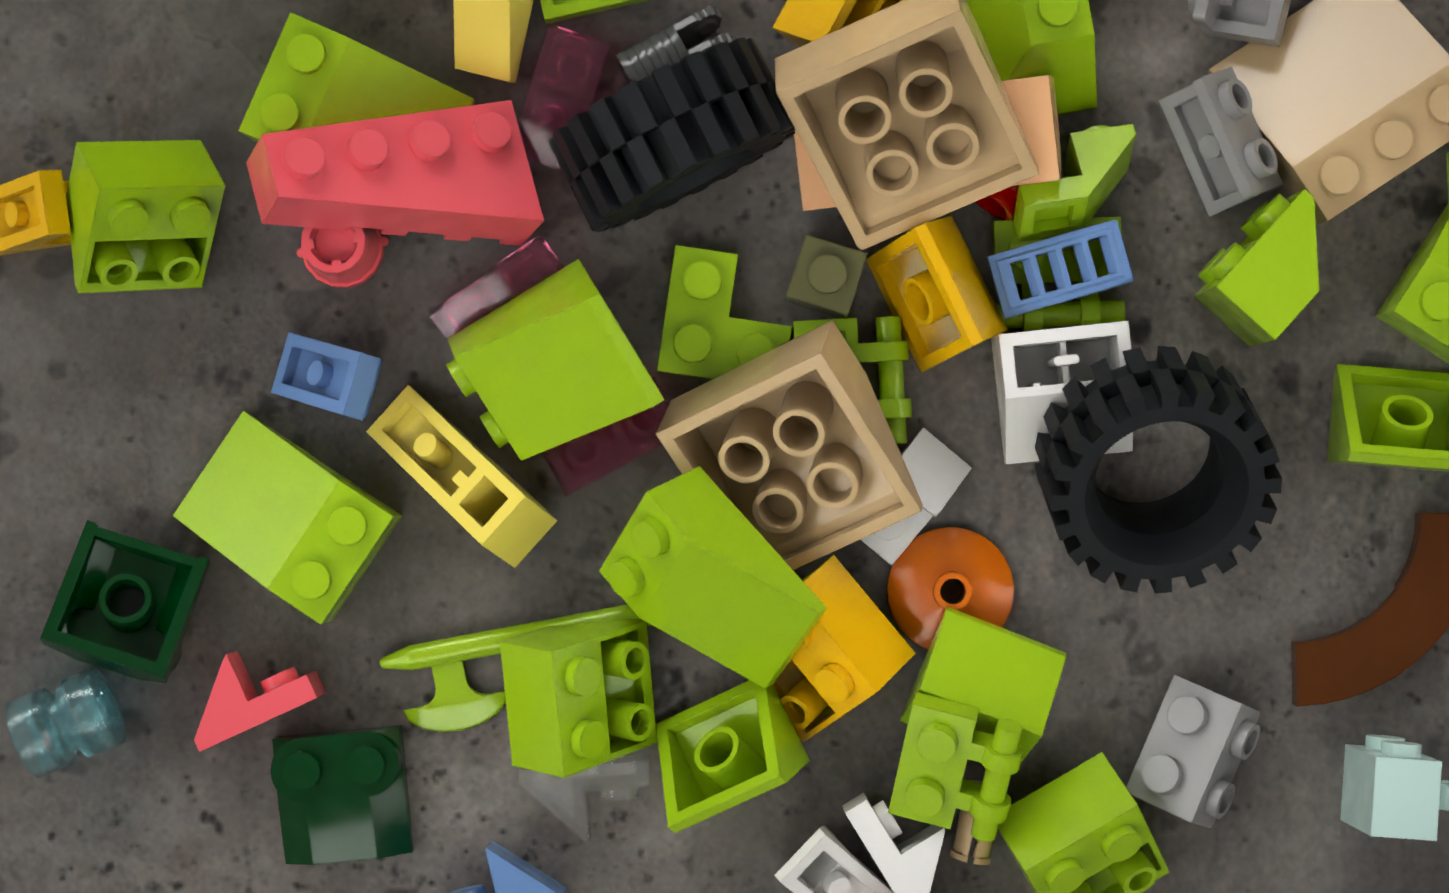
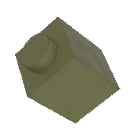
(826, 277)

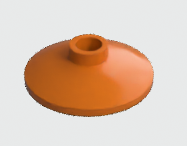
(941, 556)

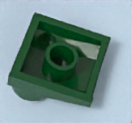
(125, 604)
(342, 795)

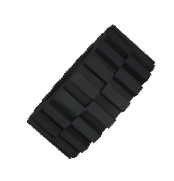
(671, 134)
(1178, 531)

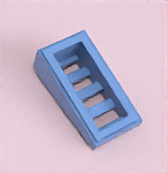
(1113, 252)

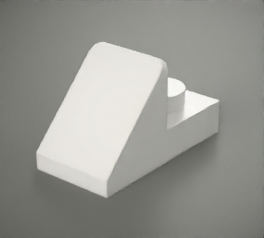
(936, 477)
(906, 866)
(828, 867)

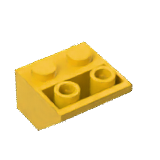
(844, 655)

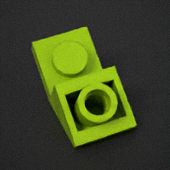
(1092, 169)

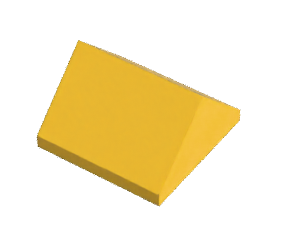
(936, 292)

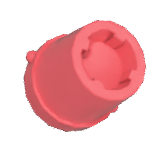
(342, 257)

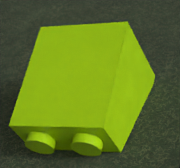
(551, 365)

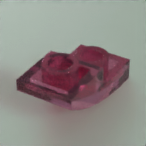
(559, 88)
(500, 284)
(606, 449)

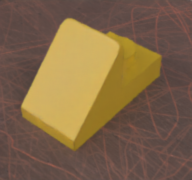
(34, 212)

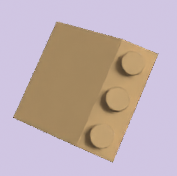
(1347, 98)
(904, 117)
(796, 446)

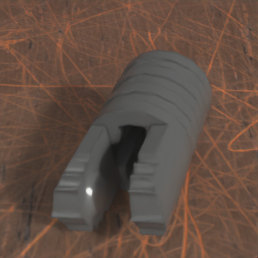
(672, 44)

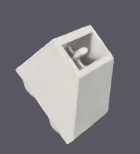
(1036, 367)

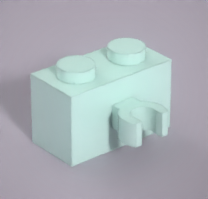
(1392, 789)

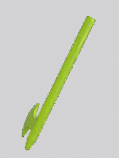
(455, 701)

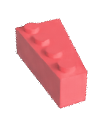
(414, 172)

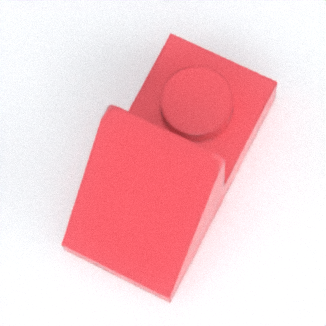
(237, 707)

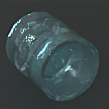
(54, 727)

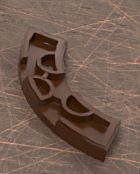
(1389, 637)

